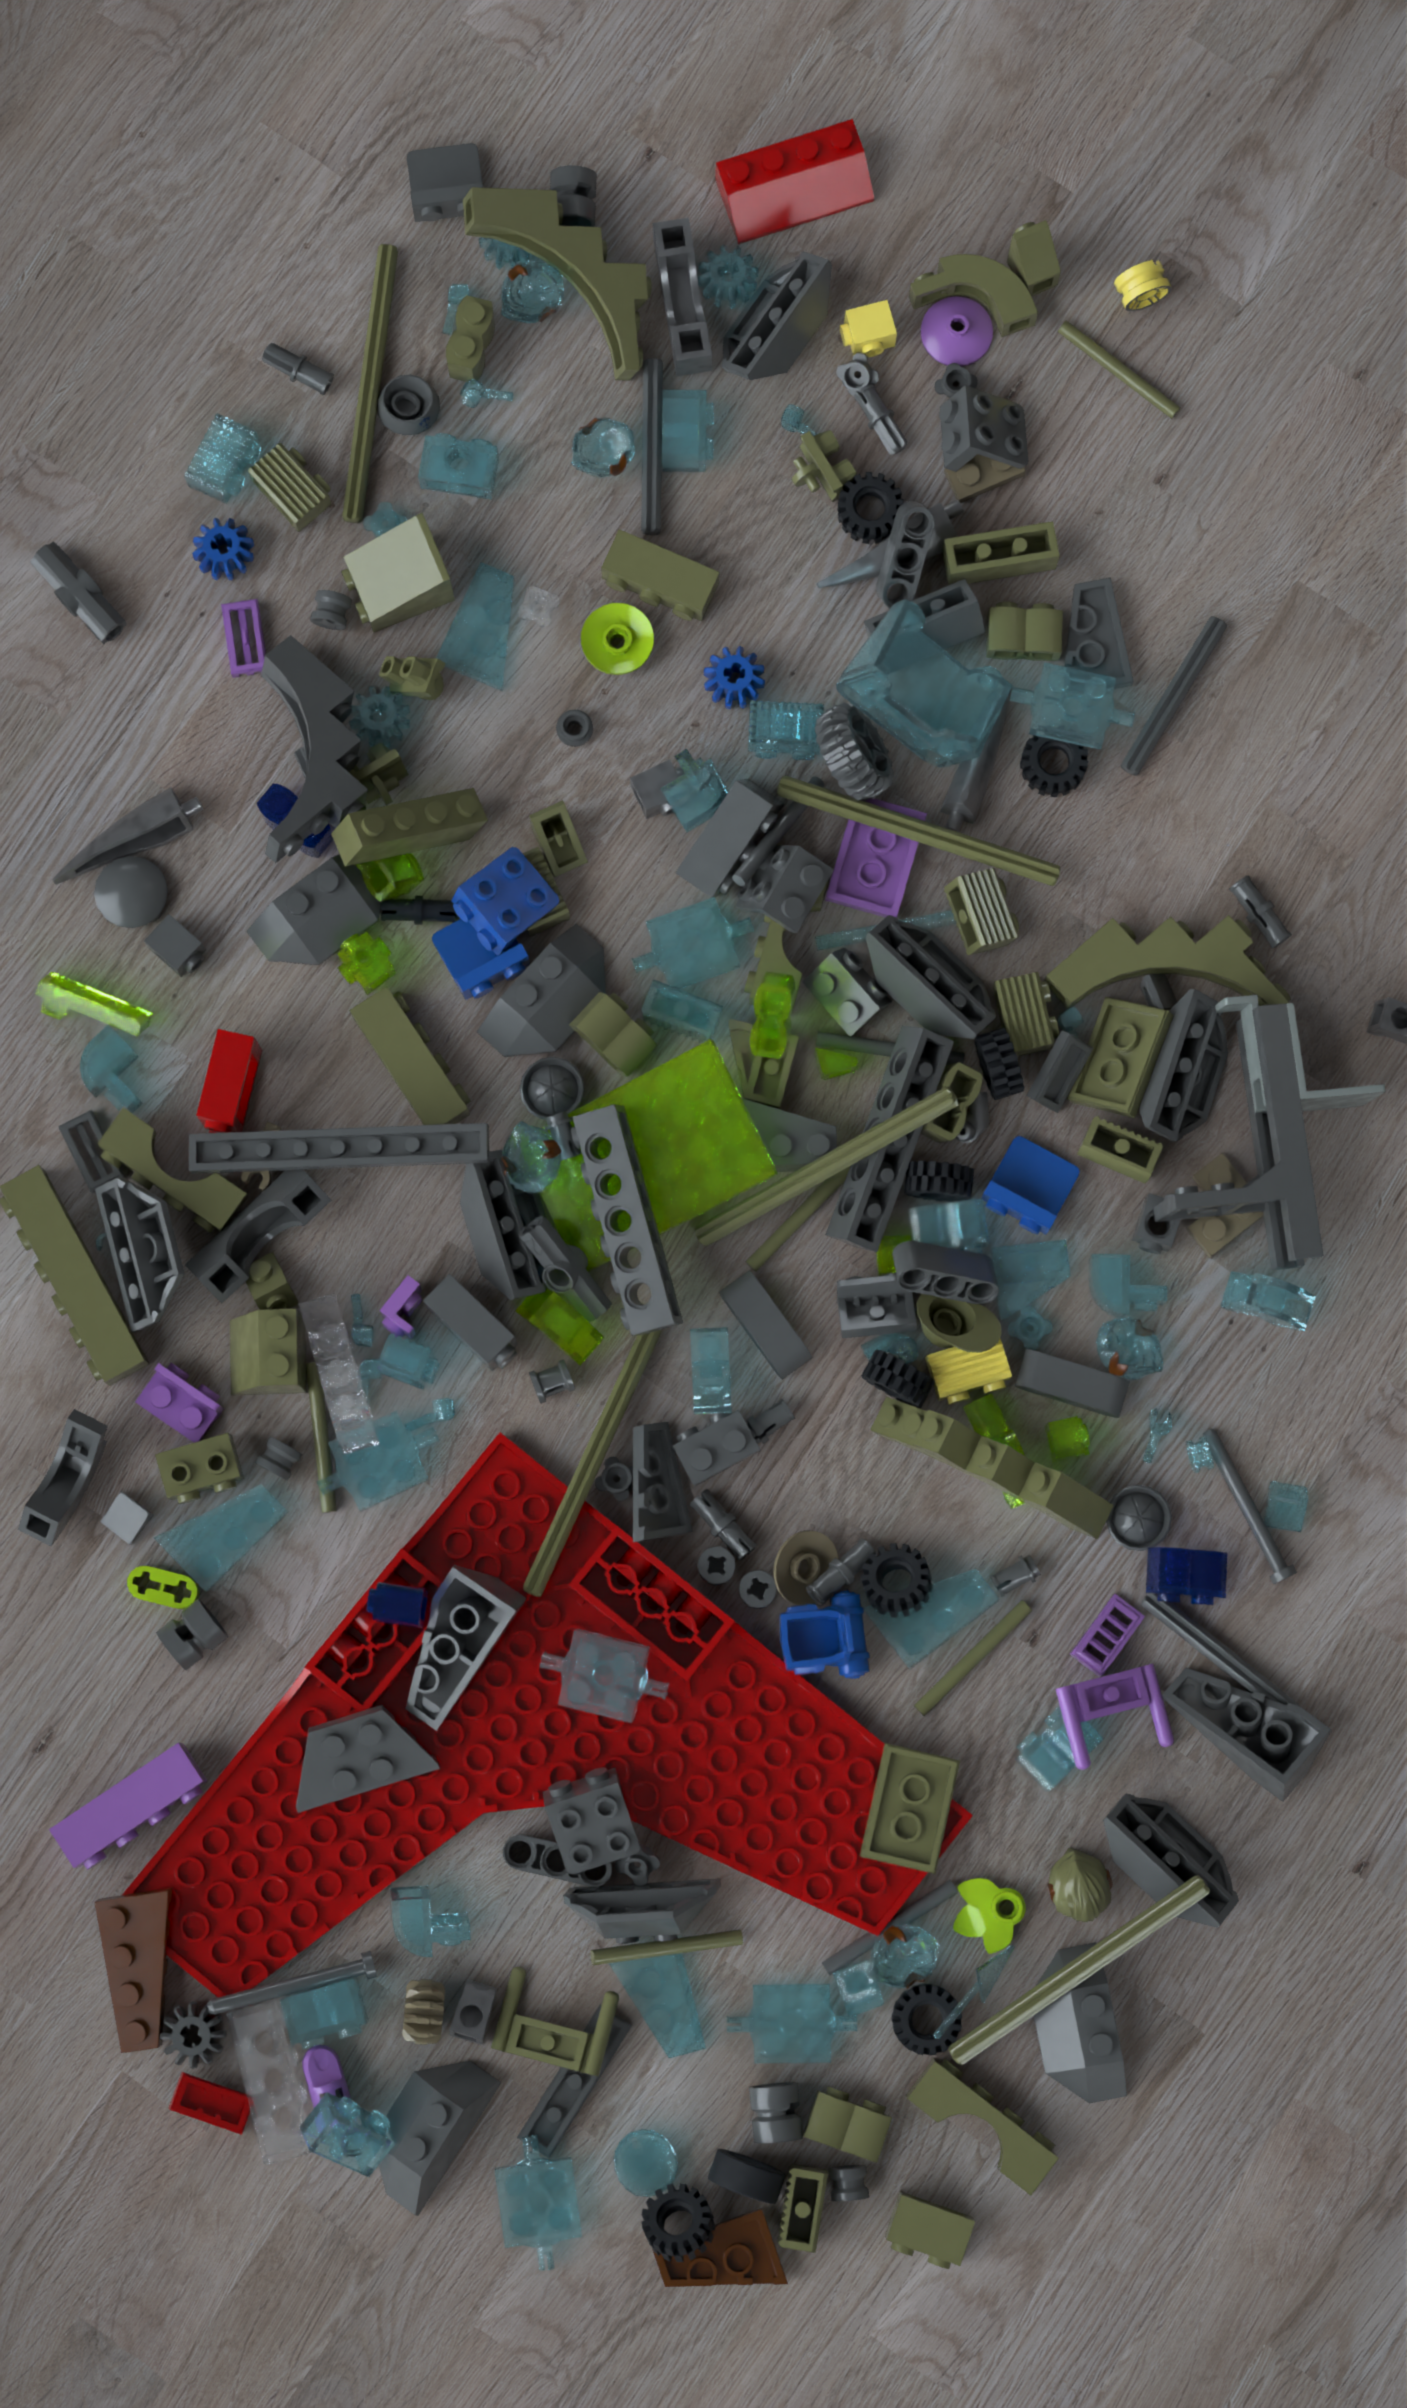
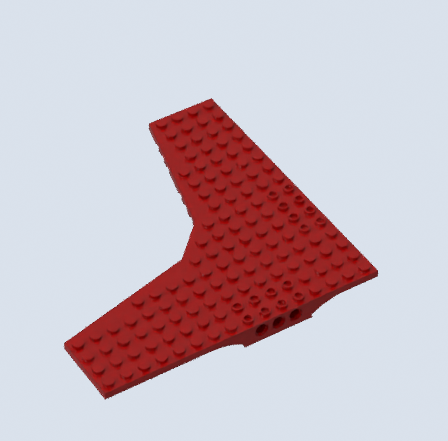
(727, 1764)

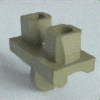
(816, 450)
(414, 676)
(380, 774)

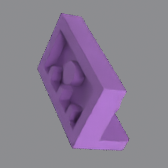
(402, 1301)
(180, 1404)

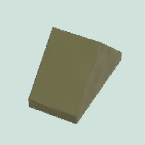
(557, 838)

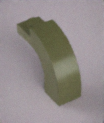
(984, 281)

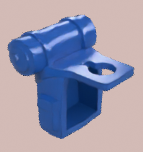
(825, 1637)

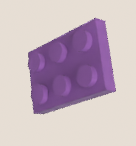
(873, 866)

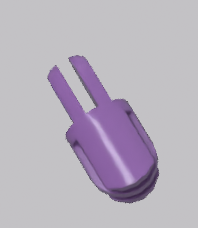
(323, 2073)

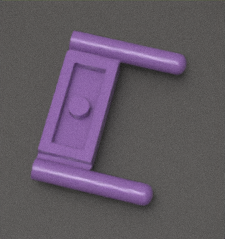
(1109, 1696)

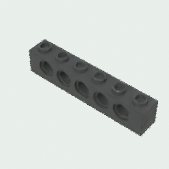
(877, 1179)
(663, 1308)

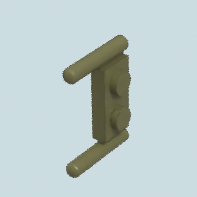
(550, 2041)

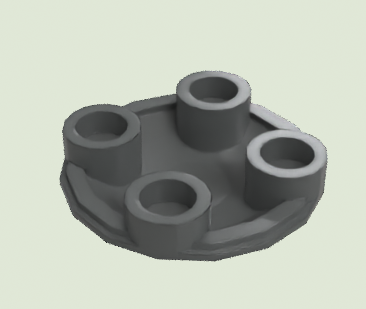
(131, 892)

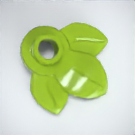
(983, 1916)

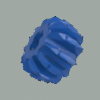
(209, 552)
(744, 686)

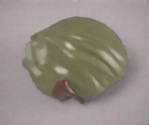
(1080, 1886)

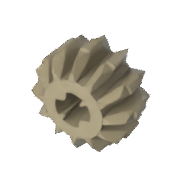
(423, 2011)

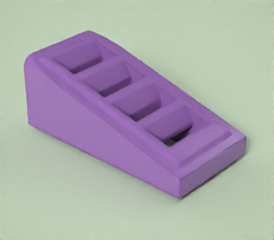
(1087, 1659)

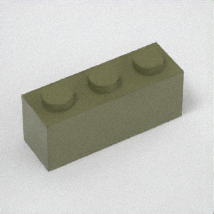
(1001, 553)
(659, 576)

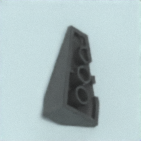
(462, 1630)
(1261, 1736)

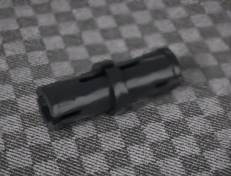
(418, 910)

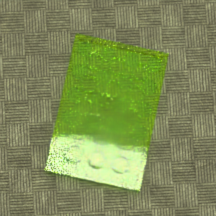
(690, 1143)

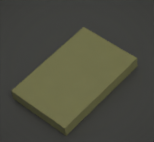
(1122, 1057)
(909, 1808)

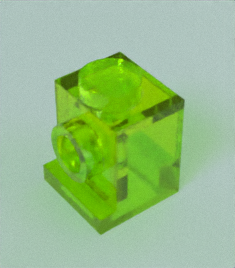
(1067, 1438)

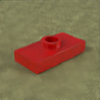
(210, 2103)

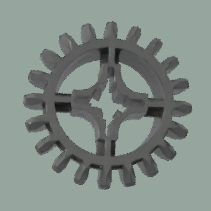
(854, 751)

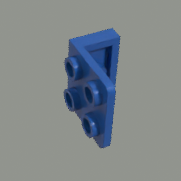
(504, 900)
(473, 965)
(1030, 1185)

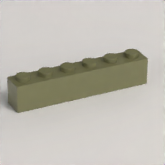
(73, 1275)

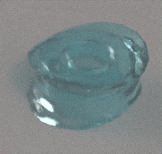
(645, 2162)

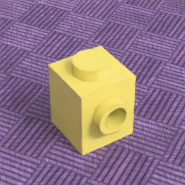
(869, 329)

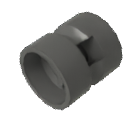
(575, 192)
(202, 1624)
(775, 2112)

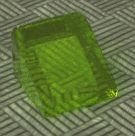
(834, 1064)
(884, 1255)

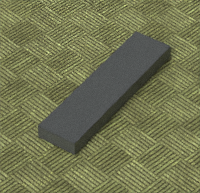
(568, 2093)

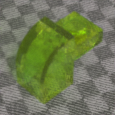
(561, 1325)

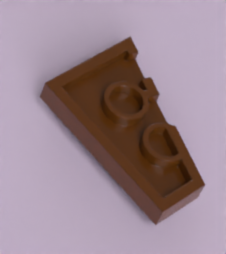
(737, 2255)

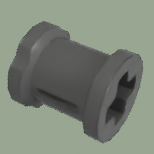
(552, 1381)

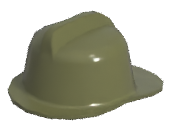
(958, 1324)

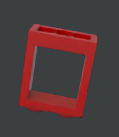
(229, 1082)

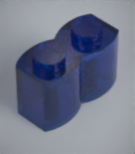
(275, 807)
(1186, 1574)
(398, 1604)

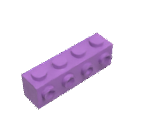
(128, 1805)

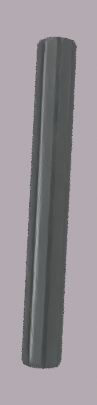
(652, 446)
(1173, 696)
(1214, 1649)

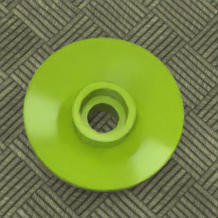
(617, 621)

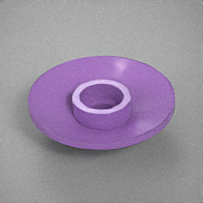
(953, 346)

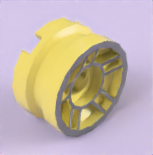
(1142, 285)

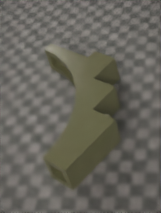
(533, 223)
(1114, 956)
(993, 1464)

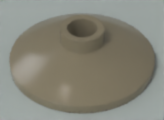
(814, 1553)

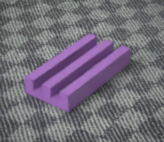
(249, 667)

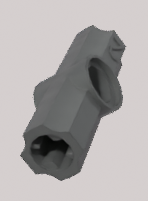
(78, 592)
(565, 1268)

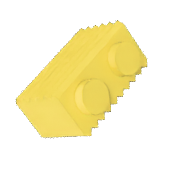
(962, 1372)

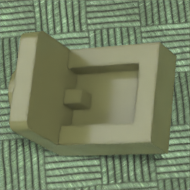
(270, 1285)

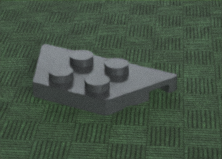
(358, 1756)

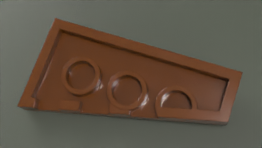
(134, 1951)

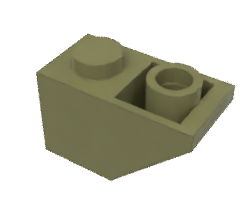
(1034, 257)

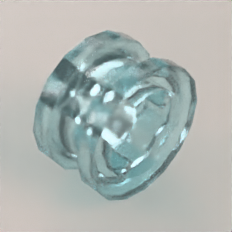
(1199, 1455)

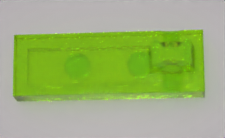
(64, 994)

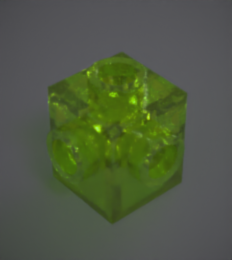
(368, 974)

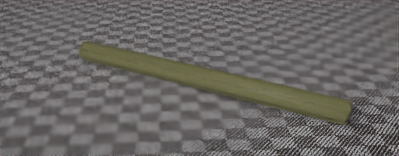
(370, 383)
(918, 830)
(826, 1166)
(590, 1463)
(1079, 1970)

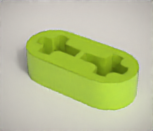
(165, 1578)

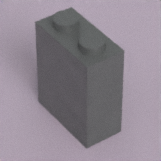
(472, 1323)

